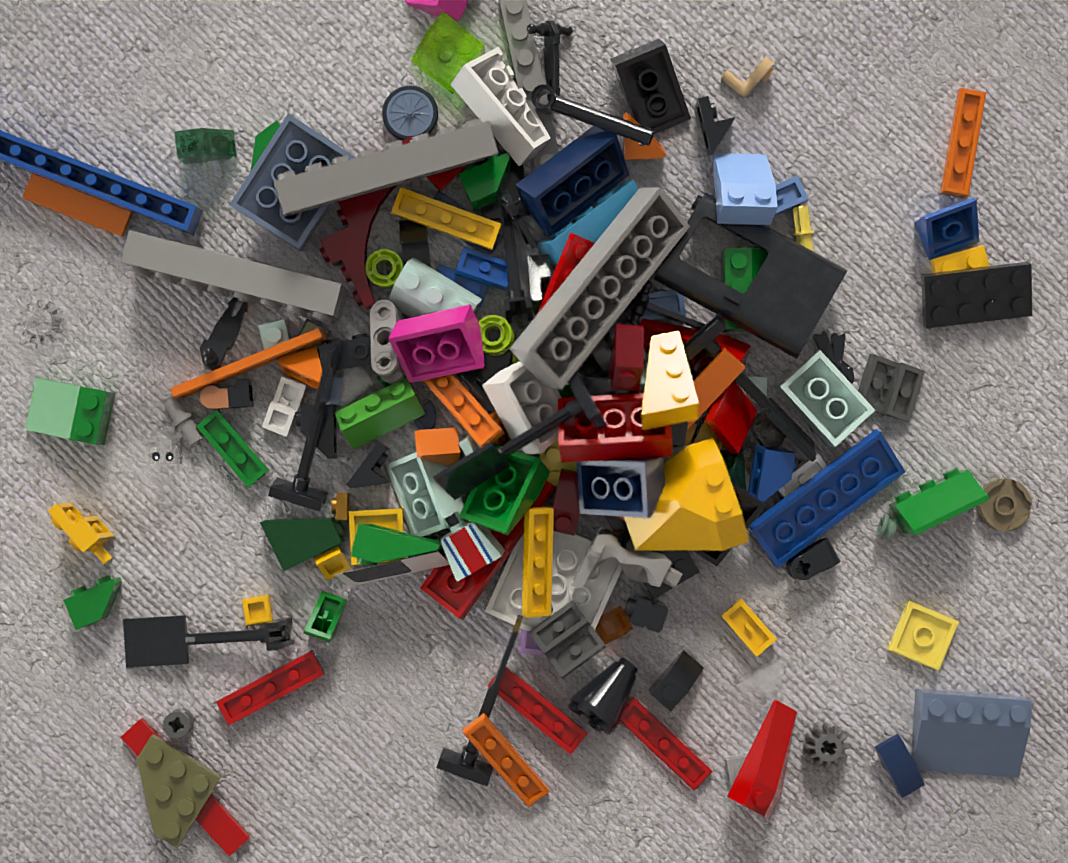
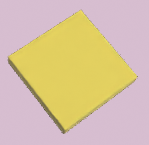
(923, 635)

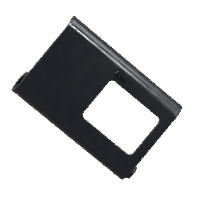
(782, 299)

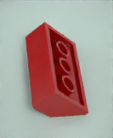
(619, 439)

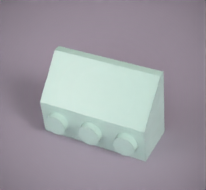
(425, 291)
(825, 399)
(420, 495)

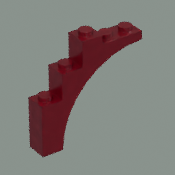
(351, 243)

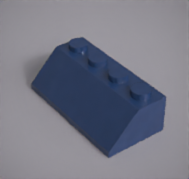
(573, 179)

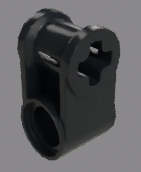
(816, 557)

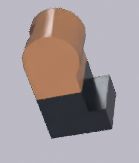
(228, 398)

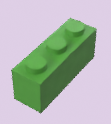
(379, 413)

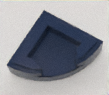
(429, 419)

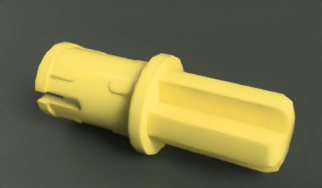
(802, 226)

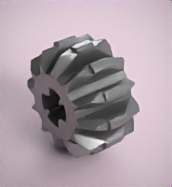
(819, 754)

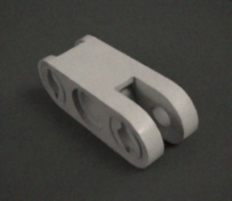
(383, 358)

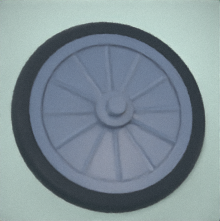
(409, 112)

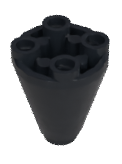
(605, 696)

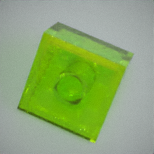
(446, 50)

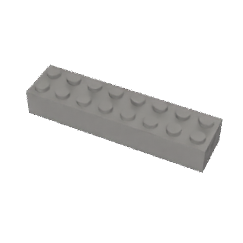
(385, 168)
(234, 275)
(600, 287)

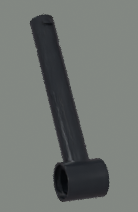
(590, 116)

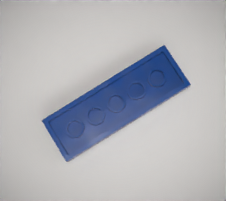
(826, 498)

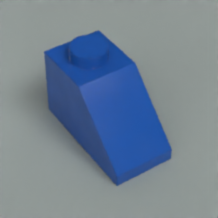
(770, 470)

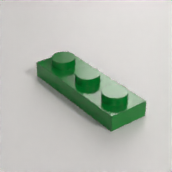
(233, 448)

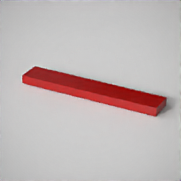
(213, 816)

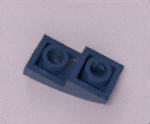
(900, 765)

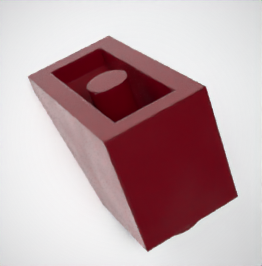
(627, 358)
(566, 503)

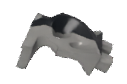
(639, 566)

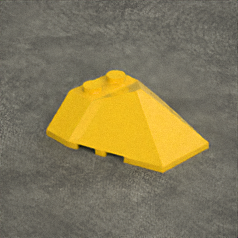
(695, 506)

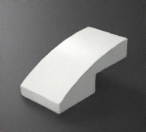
(284, 406)

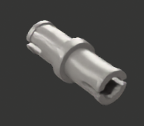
(182, 419)

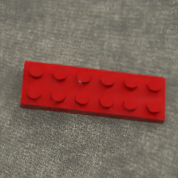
(462, 594)

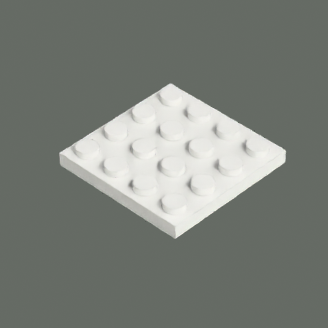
(567, 558)

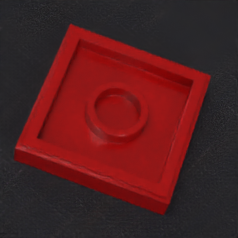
(731, 417)

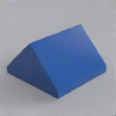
(949, 228)

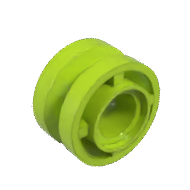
(375, 260)
(507, 337)

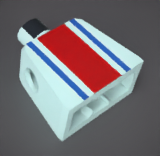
(468, 546)

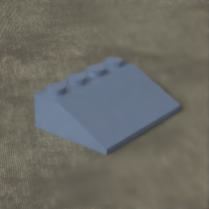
(290, 149)
(970, 732)

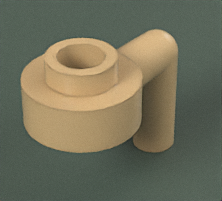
(761, 73)

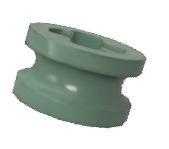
(887, 527)

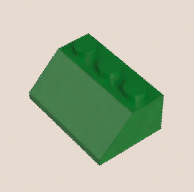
(738, 271)
(937, 501)

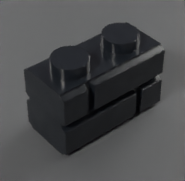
(646, 612)

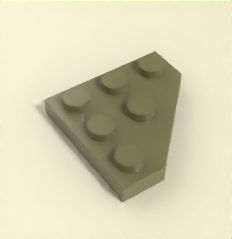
(173, 788)

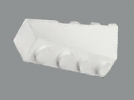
(494, 97)

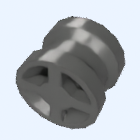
(183, 720)

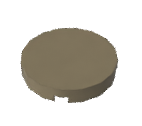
(1007, 507)

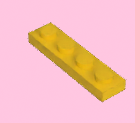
(446, 218)
(537, 562)

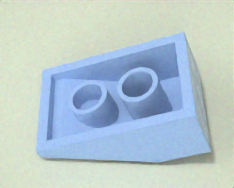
(744, 189)

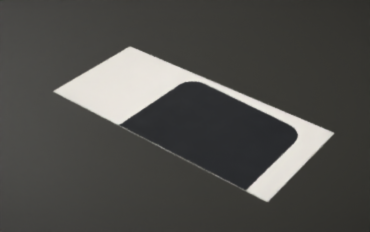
(393, 569)

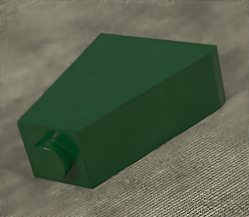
(302, 538)

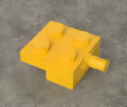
(84, 532)

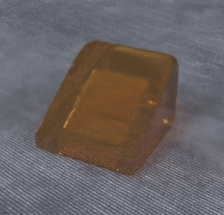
(613, 625)

